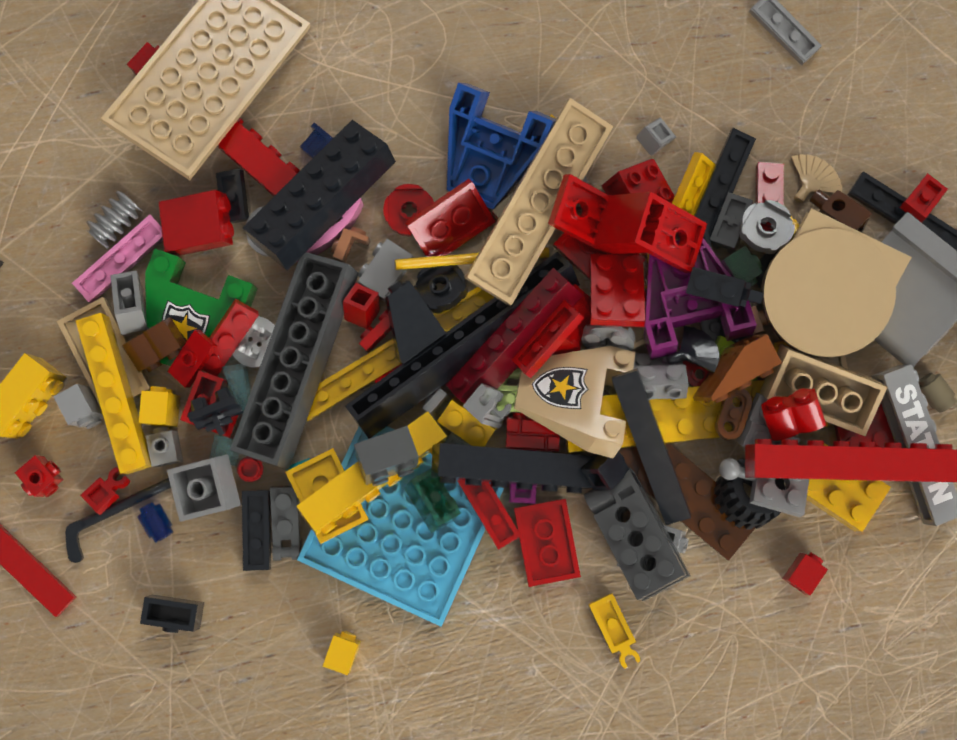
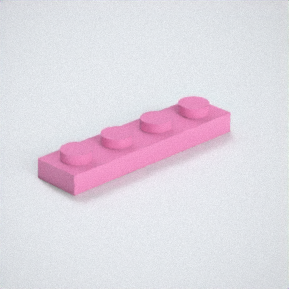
(119, 258)

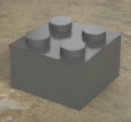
(386, 456)

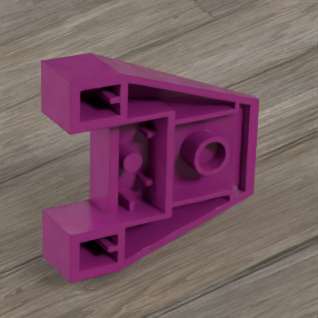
(671, 307)

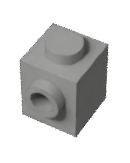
(164, 447)

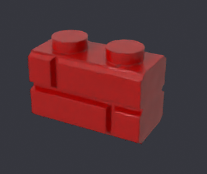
(527, 434)

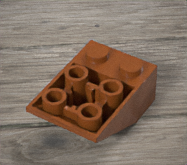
(738, 366)

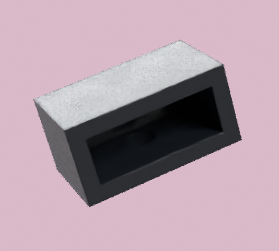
(172, 613)

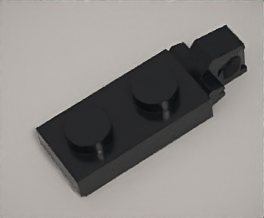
(721, 288)

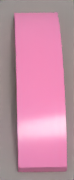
(335, 231)

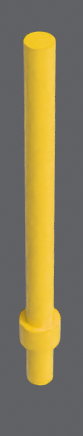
(447, 260)

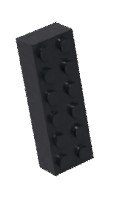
(319, 194)

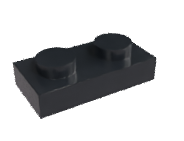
(233, 184)

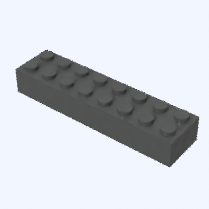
(294, 360)

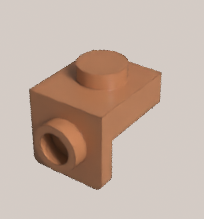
(342, 246)

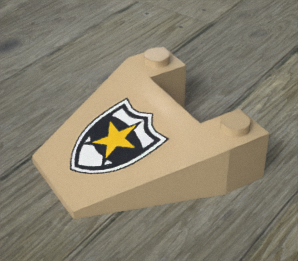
(569, 395)

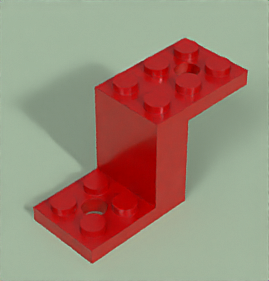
(628, 223)

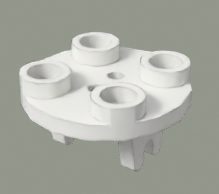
(248, 352)

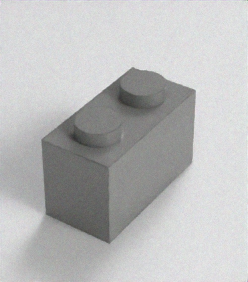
(381, 270)
(128, 302)
(79, 406)

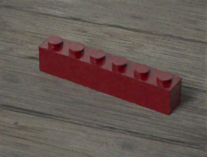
(493, 360)

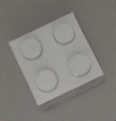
(203, 488)

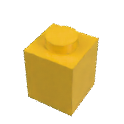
(342, 652)

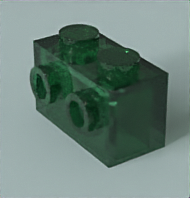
(743, 265)
(432, 501)

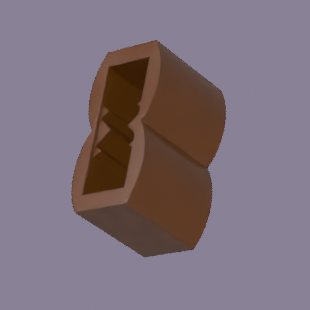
(155, 344)

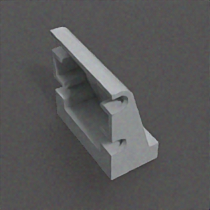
(924, 294)

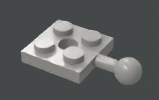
(766, 493)

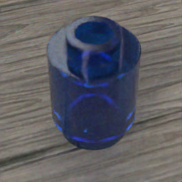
(155, 522)

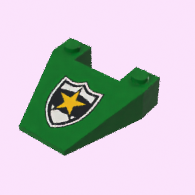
(187, 307)

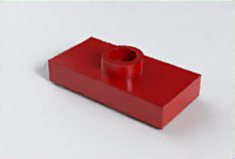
(192, 358)

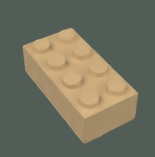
(844, 395)

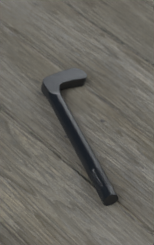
(72, 530)

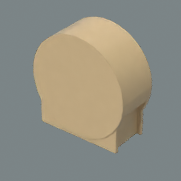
(831, 287)

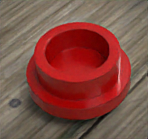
(250, 469)

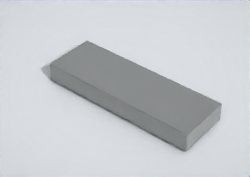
(785, 29)

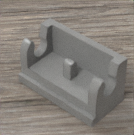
(484, 406)

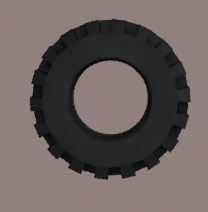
(736, 504)

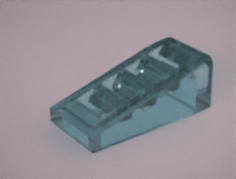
(239, 383)

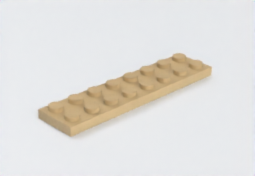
(524, 225)

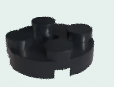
(447, 297)

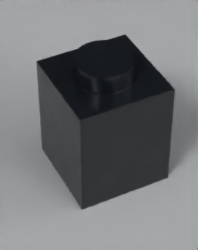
(605, 472)

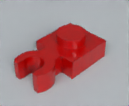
(103, 493)

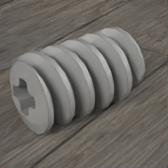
(113, 219)

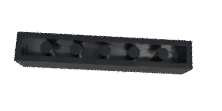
(509, 466)

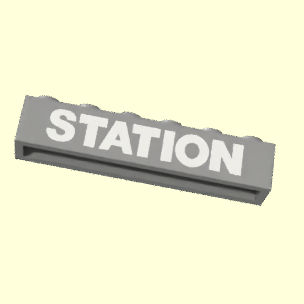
(911, 423)

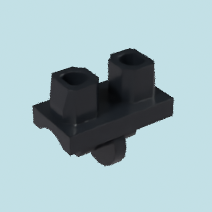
(216, 414)

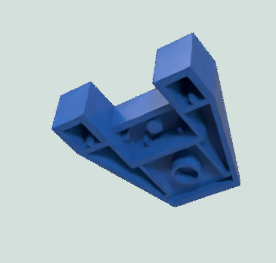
(488, 151)

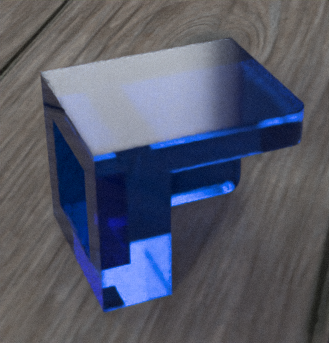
(316, 141)

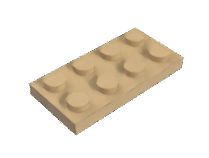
(137, 380)

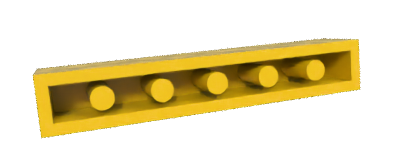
(114, 393)
(349, 489)

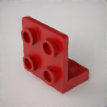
(639, 178)

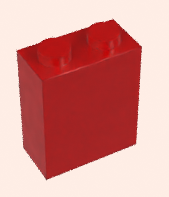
(196, 222)

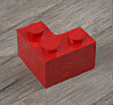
(206, 386)

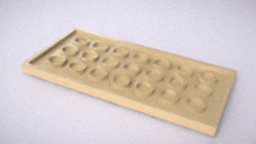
(204, 79)

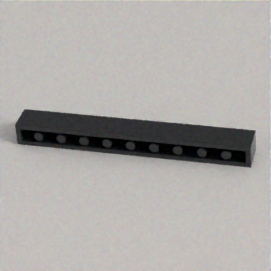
(443, 358)

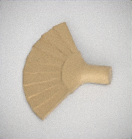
(815, 175)

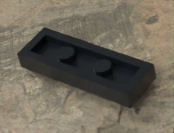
(256, 530)

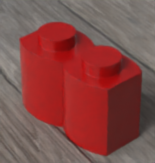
(793, 414)

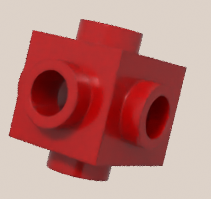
(39, 477)

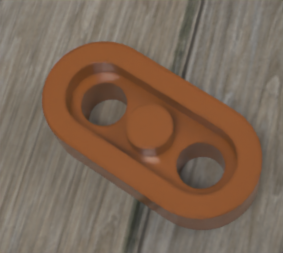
(734, 415)

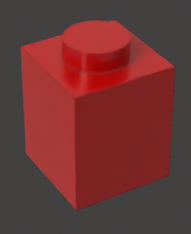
(361, 306)
(805, 573)

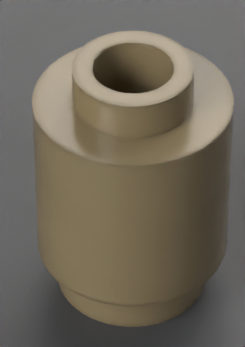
(937, 392)

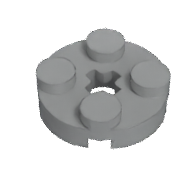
(762, 240)
(600, 336)

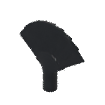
(697, 349)

